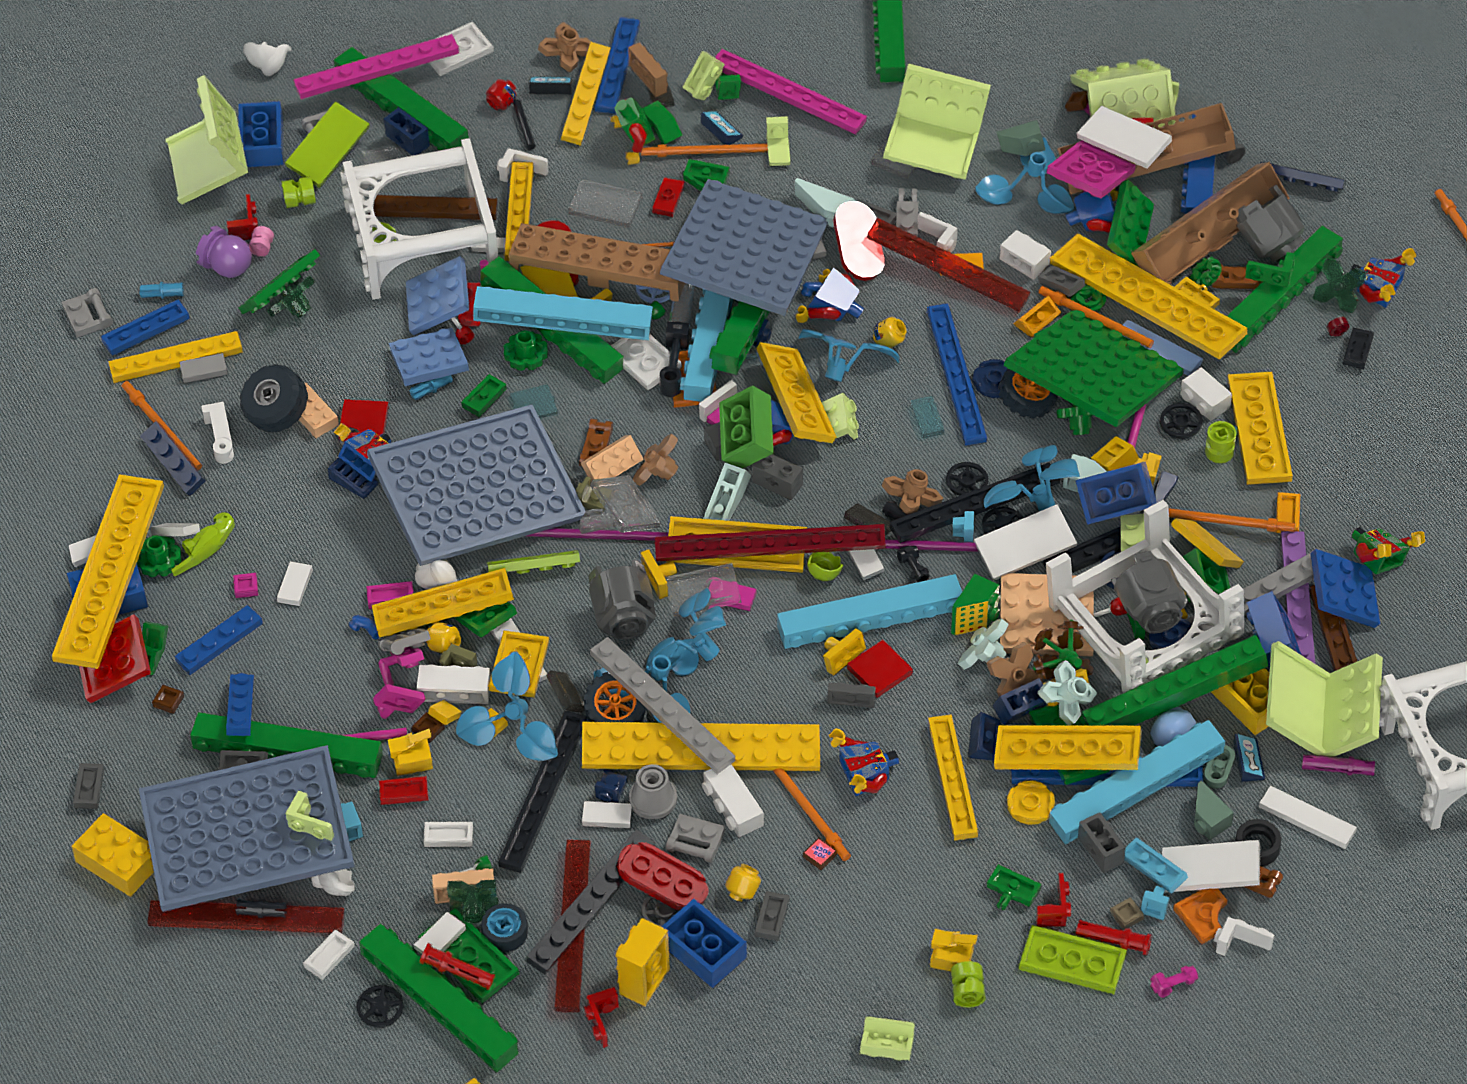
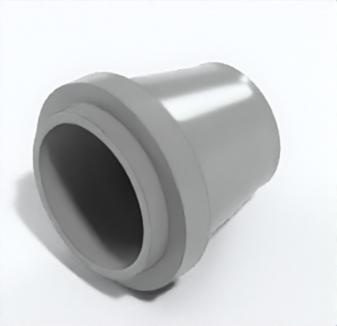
(652, 793)

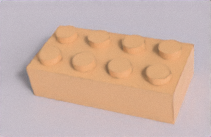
(318, 416)
(613, 459)
(470, 877)

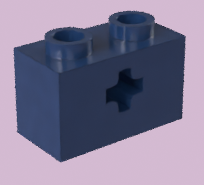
(406, 132)
(1019, 702)

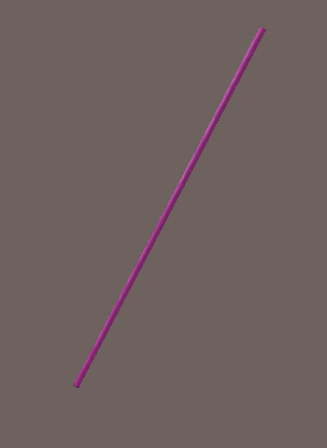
(650, 536)

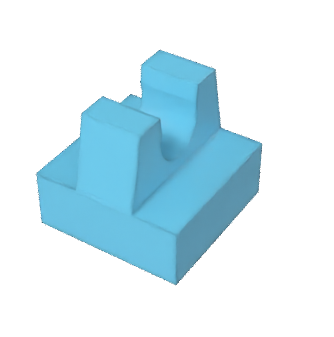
(964, 526)
(1154, 903)

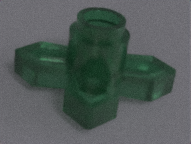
(1345, 295)
(293, 299)
(472, 900)

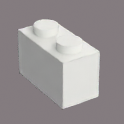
(1025, 254)
(1205, 394)

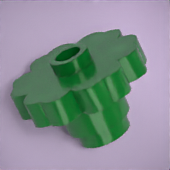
(525, 350)
(1079, 419)
(159, 556)

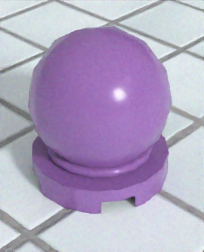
(224, 253)

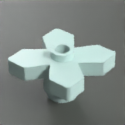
(984, 644)
(1068, 691)

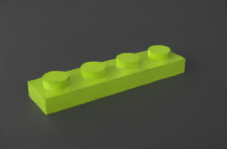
(543, 562)

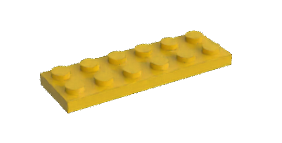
(796, 393)
(1259, 428)
(694, 526)
(442, 602)
(1067, 747)

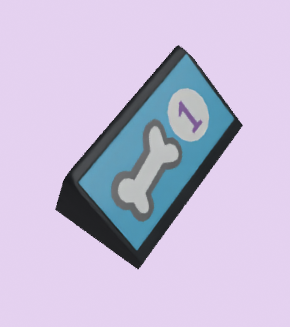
(550, 85)

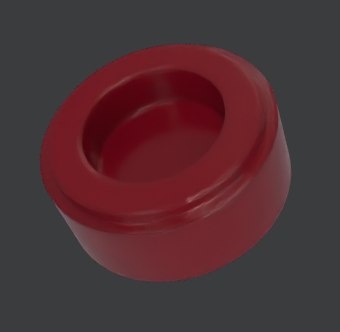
(1338, 326)

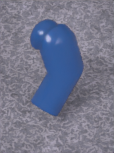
(809, 287)
(366, 623)

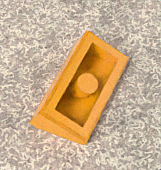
(1038, 317)

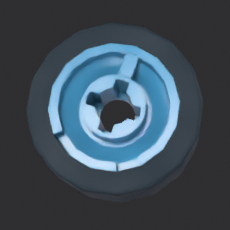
(514, 932)

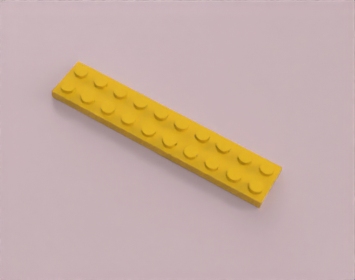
(1149, 296)
(108, 571)
(754, 746)

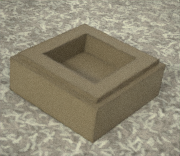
(1127, 913)

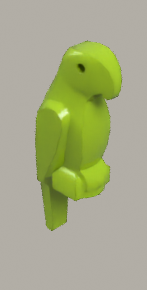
(205, 542)

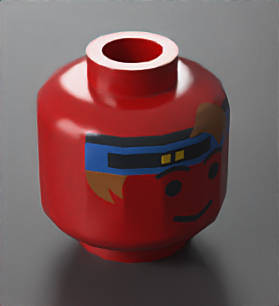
(501, 94)

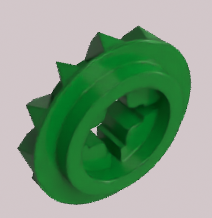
(1208, 277)
(1083, 294)

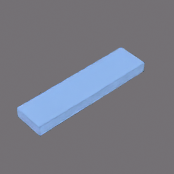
(1168, 350)

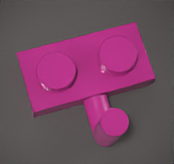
(408, 658)
(397, 698)

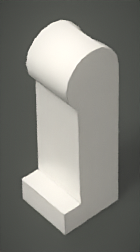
(222, 446)

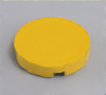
(1030, 802)

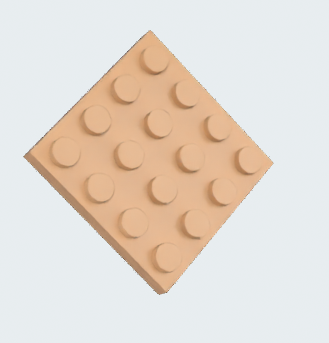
(1028, 612)

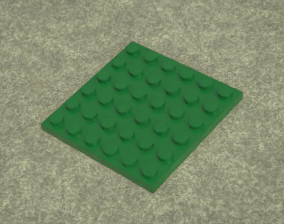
(1094, 367)

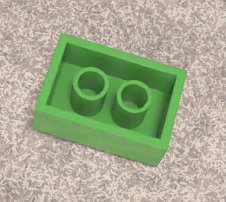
(746, 427)

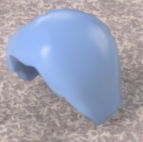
(1171, 724)

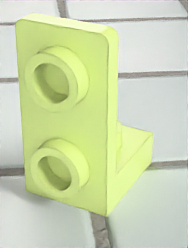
(778, 141)
(299, 820)

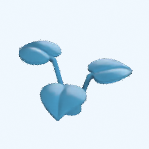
(1052, 199)
(837, 365)
(1042, 493)
(703, 644)
(682, 664)
(477, 727)

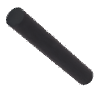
(524, 124)

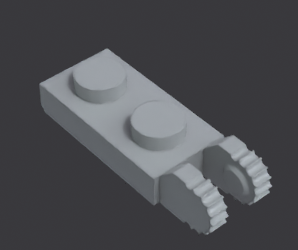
(907, 212)

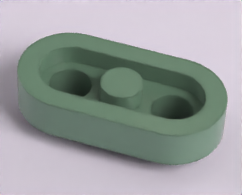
(1219, 768)

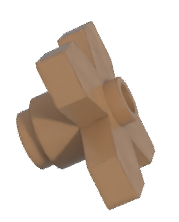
(566, 45)
(657, 461)
(912, 490)
(1013, 670)

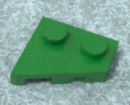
(699, 172)
(487, 619)

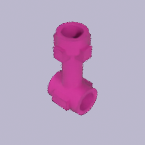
(1163, 985)

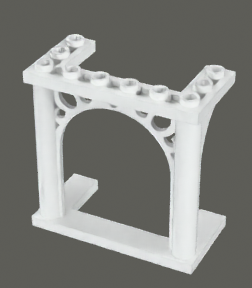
(387, 255)
(1128, 662)
(1441, 786)

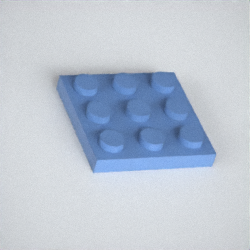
(437, 295)
(428, 356)

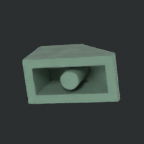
(1022, 139)
(1211, 813)

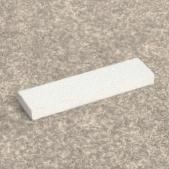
(1307, 817)

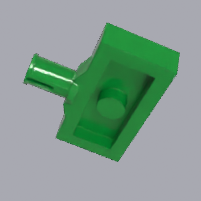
(1013, 887)

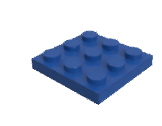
(1345, 588)

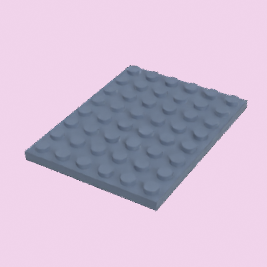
(745, 247)
(476, 484)
(231, 829)

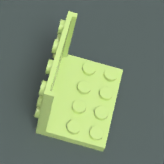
(1131, 90)
(937, 121)
(208, 151)
(1322, 708)

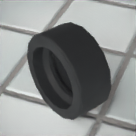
(1264, 828)

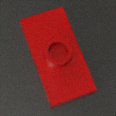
(668, 197)
(403, 790)

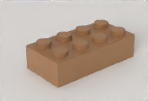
(648, 69)

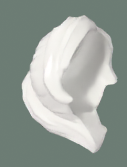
(266, 57)
(435, 574)
(335, 883)

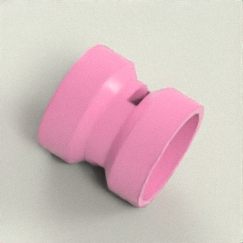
(261, 241)

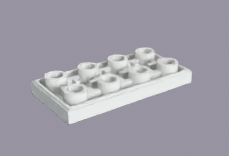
(1124, 137)
(1025, 542)
(1217, 864)

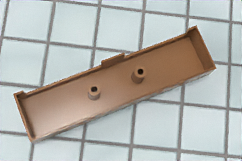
(1191, 140)
(1206, 226)
(593, 257)

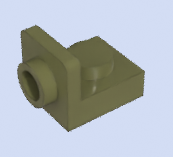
(587, 496)
(458, 656)

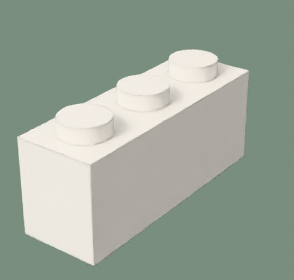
(454, 684)
(733, 800)

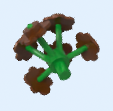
(1067, 646)

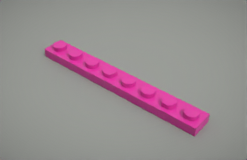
(376, 66)
(792, 92)

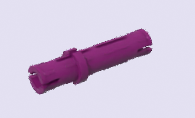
(1342, 765)

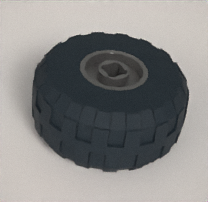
(273, 398)

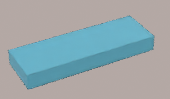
(1154, 865)

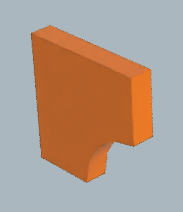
(1201, 913)

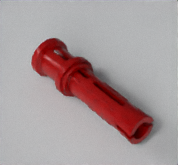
(1126, 938)
(447, 962)

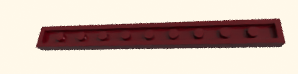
(770, 542)

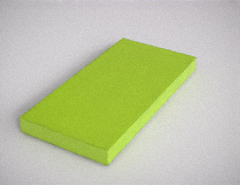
(327, 144)
(1073, 959)

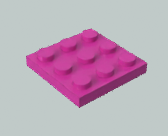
(1091, 169)

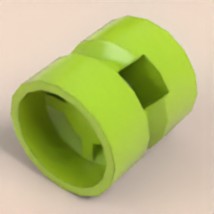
(298, 192)
(1220, 442)
(968, 984)

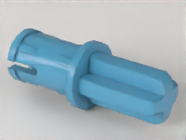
(162, 290)
(429, 386)

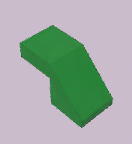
(663, 122)
(155, 641)

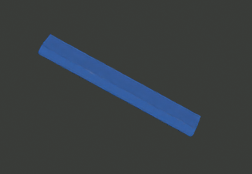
(617, 65)

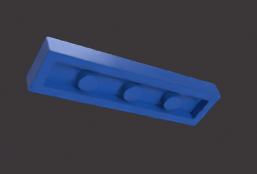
(145, 327)
(218, 640)
(240, 705)

